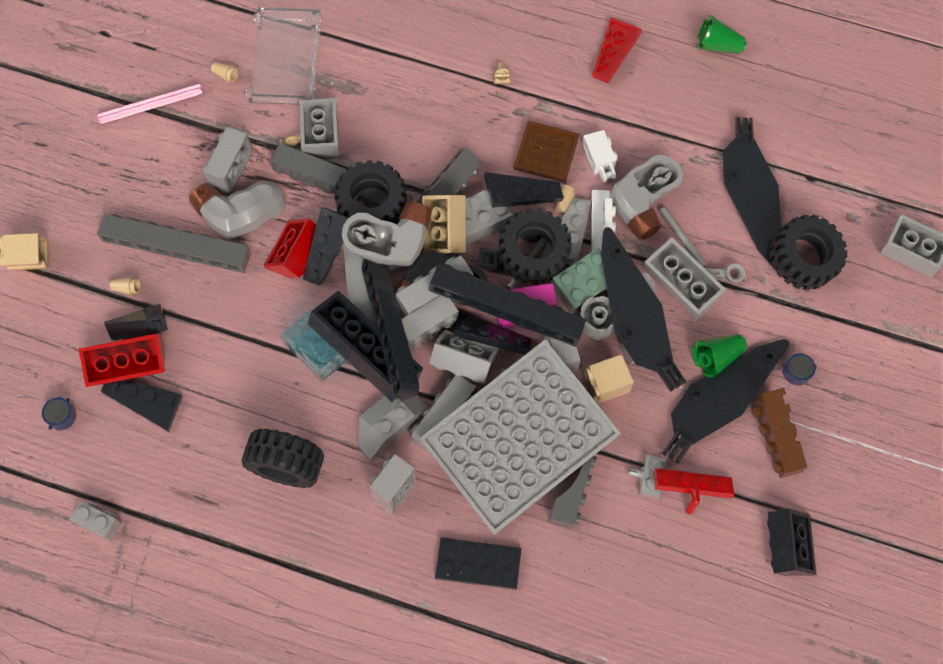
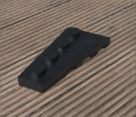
(515, 190)
(325, 245)
(485, 332)
(145, 400)

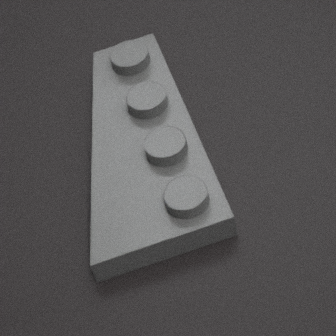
(576, 220)

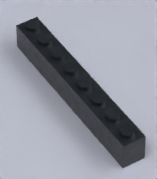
(507, 304)

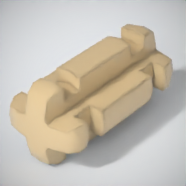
(291, 140)

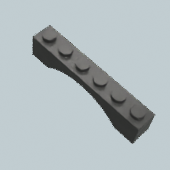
(566, 506)

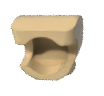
(502, 75)

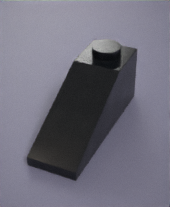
(138, 324)

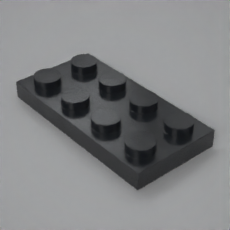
(478, 563)

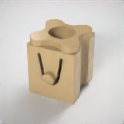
(24, 251)
(608, 379)

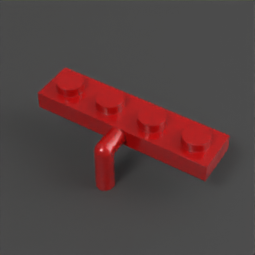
(694, 484)

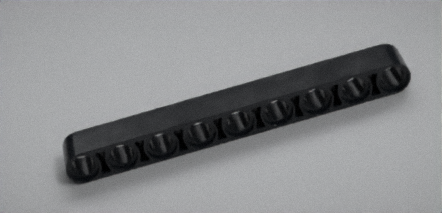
(390, 329)

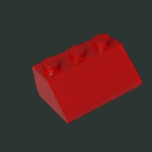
(292, 249)

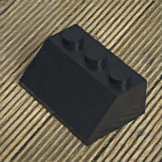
(791, 543)

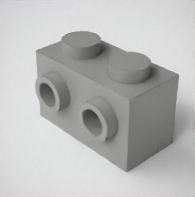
(95, 521)

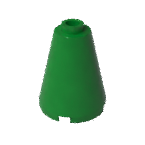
(719, 37)
(717, 353)

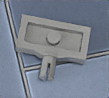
(646, 475)

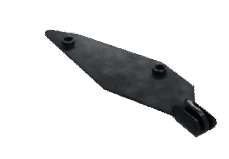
(752, 187)
(637, 313)
(722, 398)

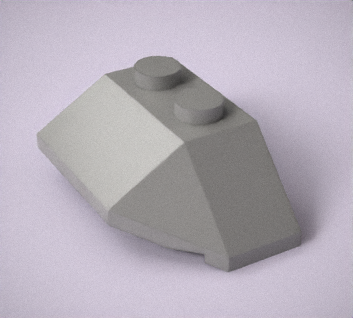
(387, 421)

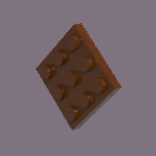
(546, 151)

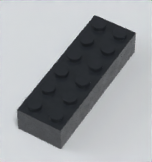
(354, 339)

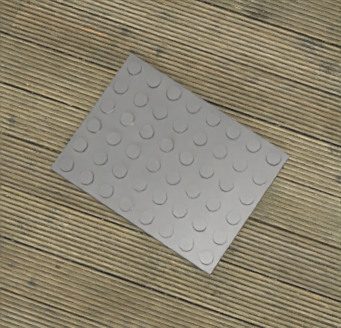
(519, 436)

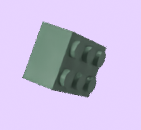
(580, 281)

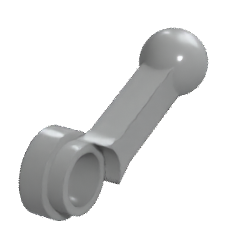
(725, 273)

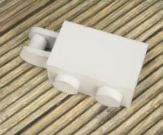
(600, 154)

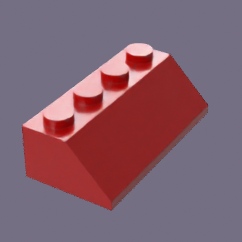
(122, 360)

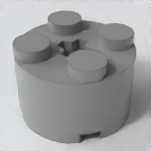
(592, 310)

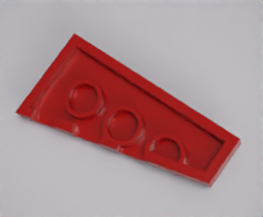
(617, 44)

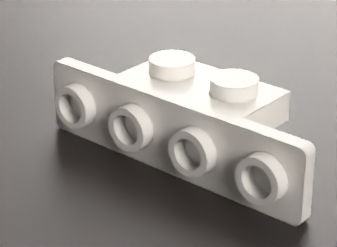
(601, 216)

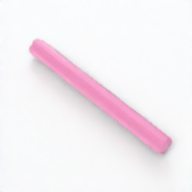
(149, 103)

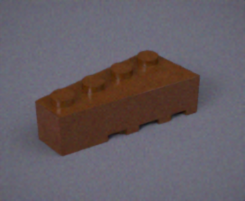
(779, 433)

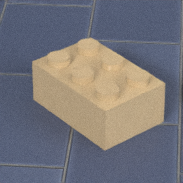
(446, 224)

